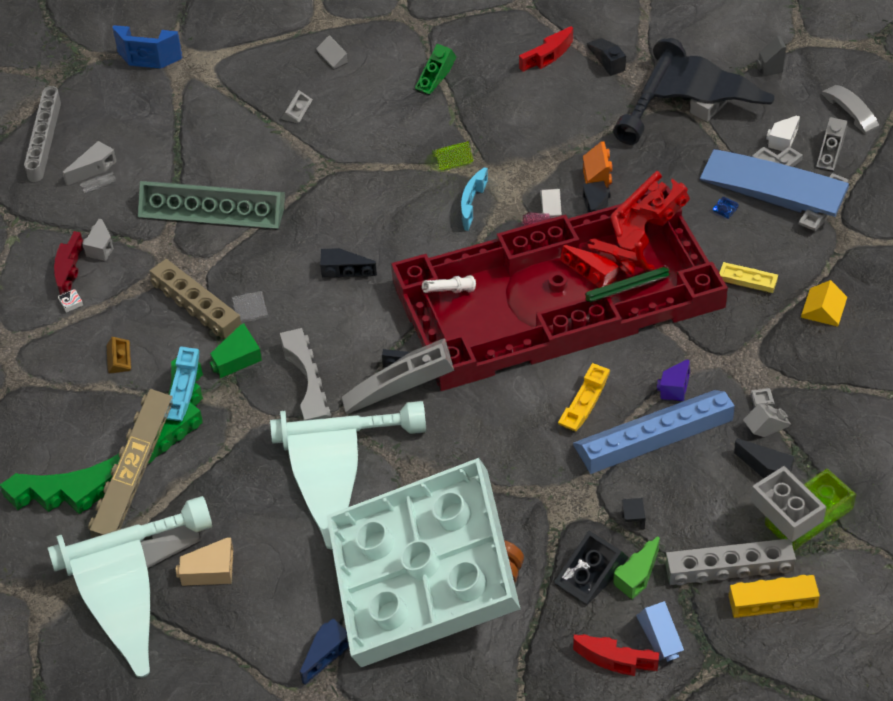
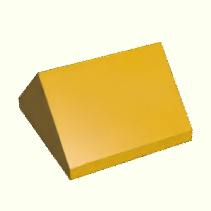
(825, 304)

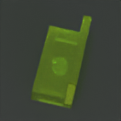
(453, 155)

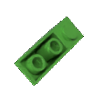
(635, 574)

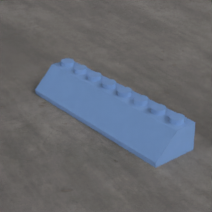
(655, 430)

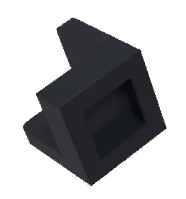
(634, 511)

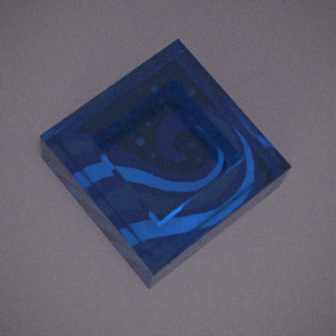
(725, 207)

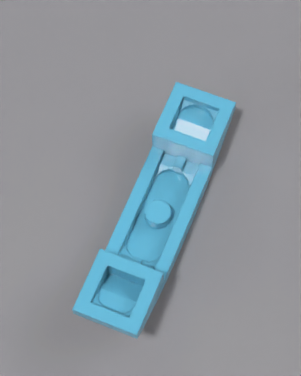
(476, 184)
(183, 382)

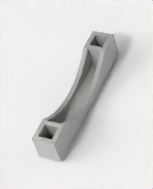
(296, 351)

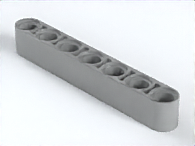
(42, 134)

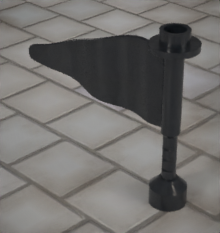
(685, 77)

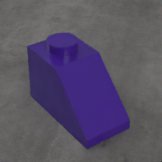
(675, 381)

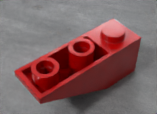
(591, 266)

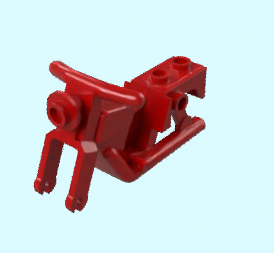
(631, 218)

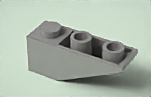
(832, 144)
(91, 163)

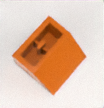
(596, 165)

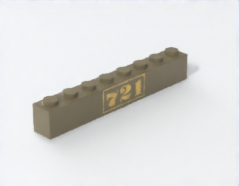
(132, 463)

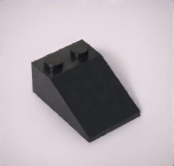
(590, 568)

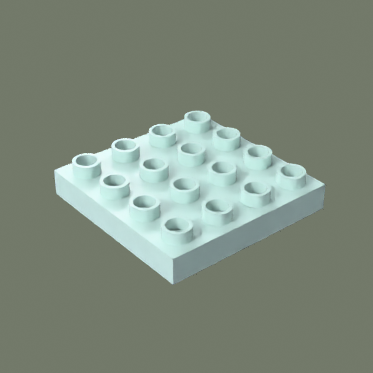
(421, 563)

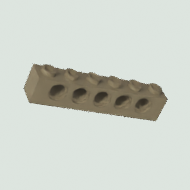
(195, 299)

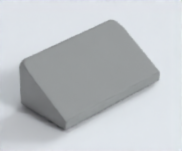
(332, 52)
(297, 107)

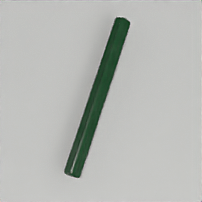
(627, 284)

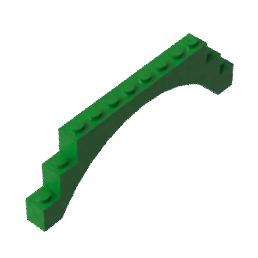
(87, 485)

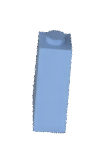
(660, 631)

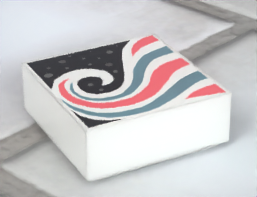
(70, 300)

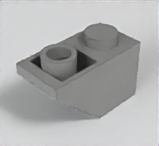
(99, 242)
(766, 420)

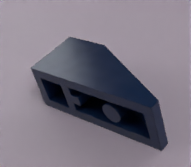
(326, 647)

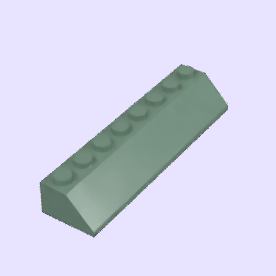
(211, 204)

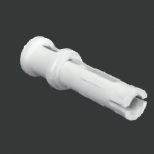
(455, 284)

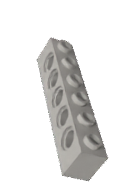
(720, 557)

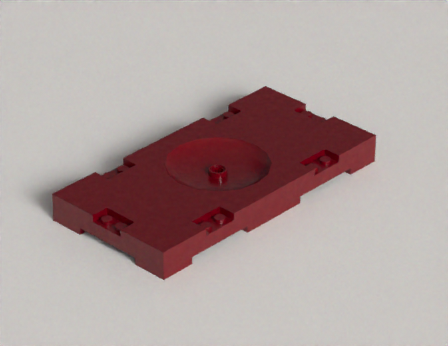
(536, 305)

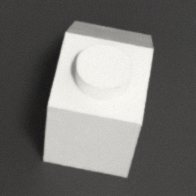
(783, 133)

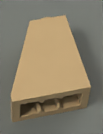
(207, 565)

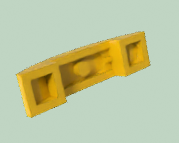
(586, 398)

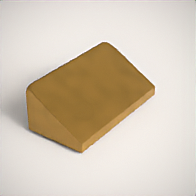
(118, 355)

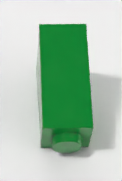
(235, 353)

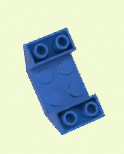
(148, 51)

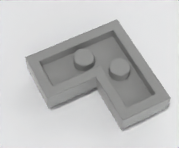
(787, 157)

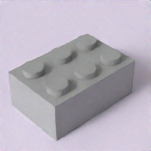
(788, 503)

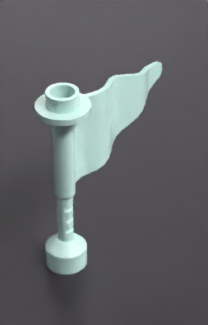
(327, 455)
(116, 579)

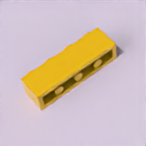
(773, 596)

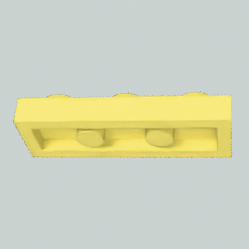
(748, 277)

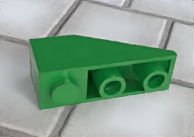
(436, 69)

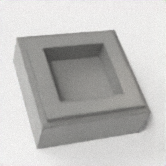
(762, 396)

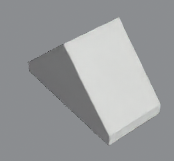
(551, 202)

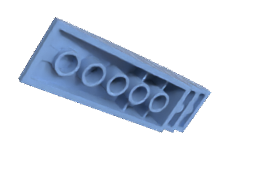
(775, 182)

